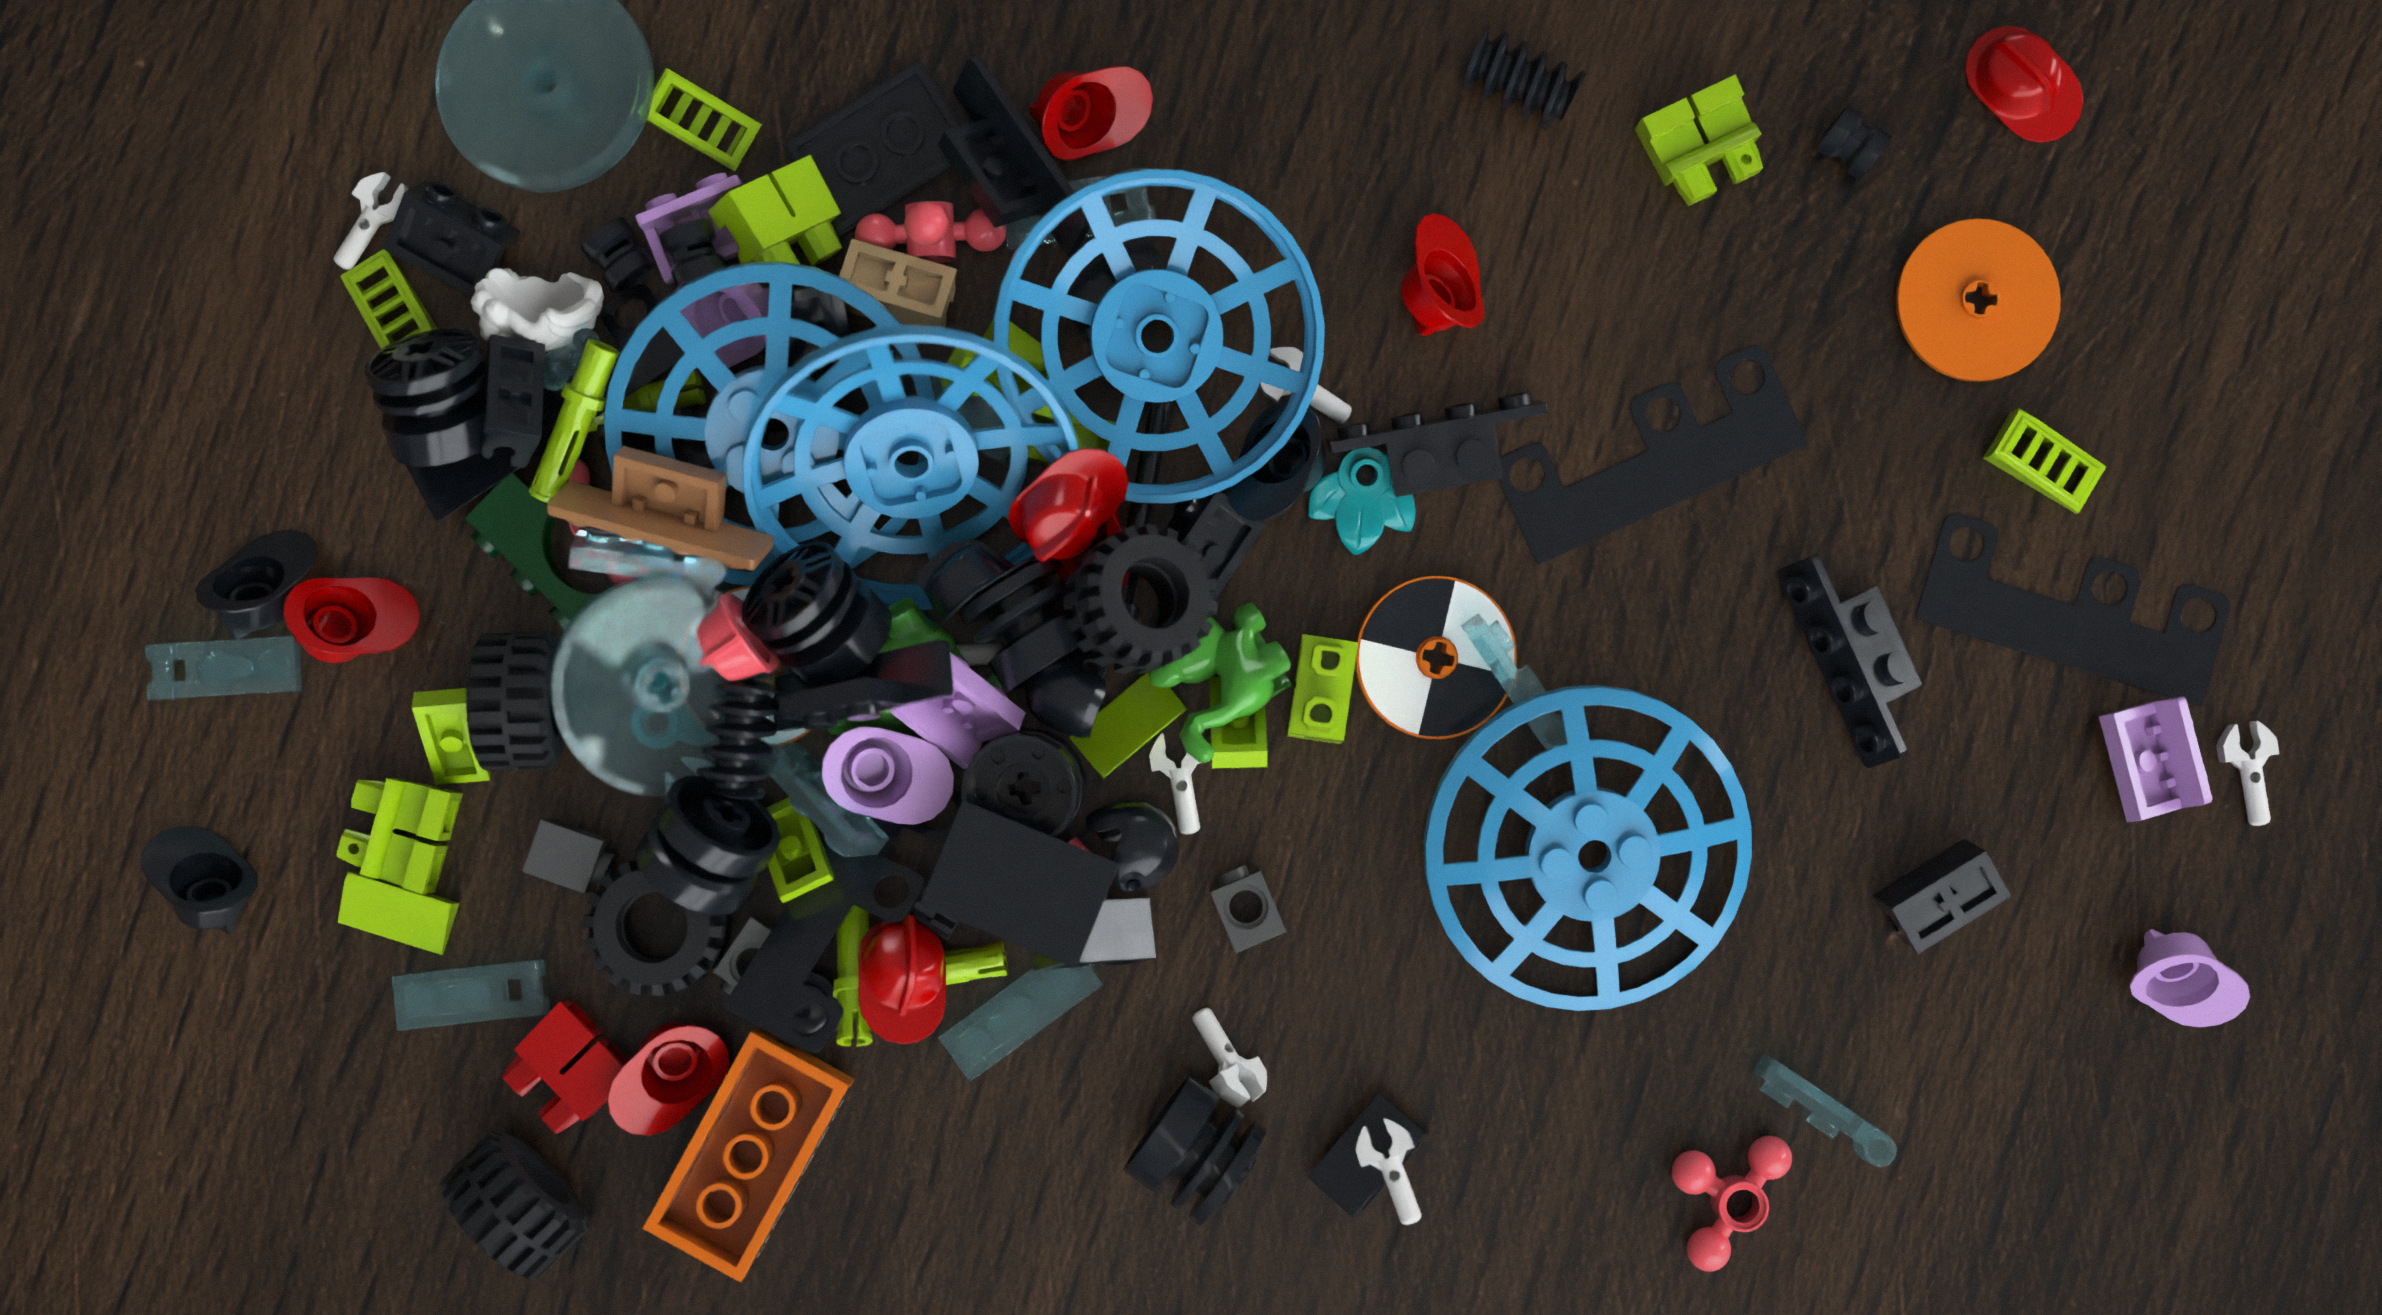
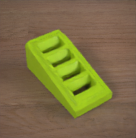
(739, 145)
(407, 295)
(2007, 438)

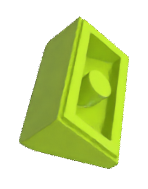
(1129, 724)
(397, 912)

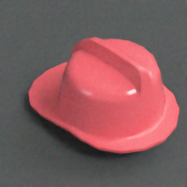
(729, 643)

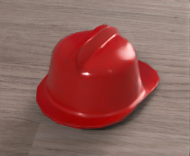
(2024, 83)
(1092, 110)
(1444, 279)
(1069, 503)
(350, 617)
(902, 980)
(667, 1078)

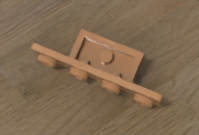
(666, 506)

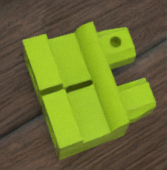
(1699, 133)
(780, 211)
(1322, 689)
(388, 851)

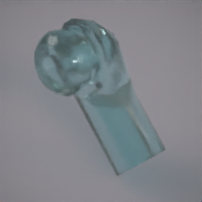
(563, 362)

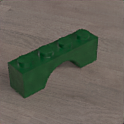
(523, 532)

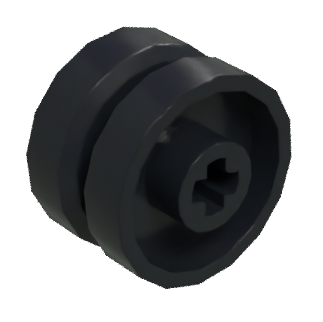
(706, 847)

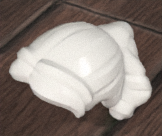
(536, 308)

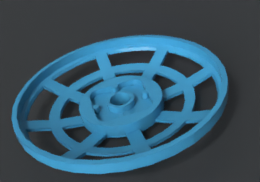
(1193, 322)
(742, 393)
(895, 427)
(1569, 823)

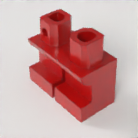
(548, 1053)

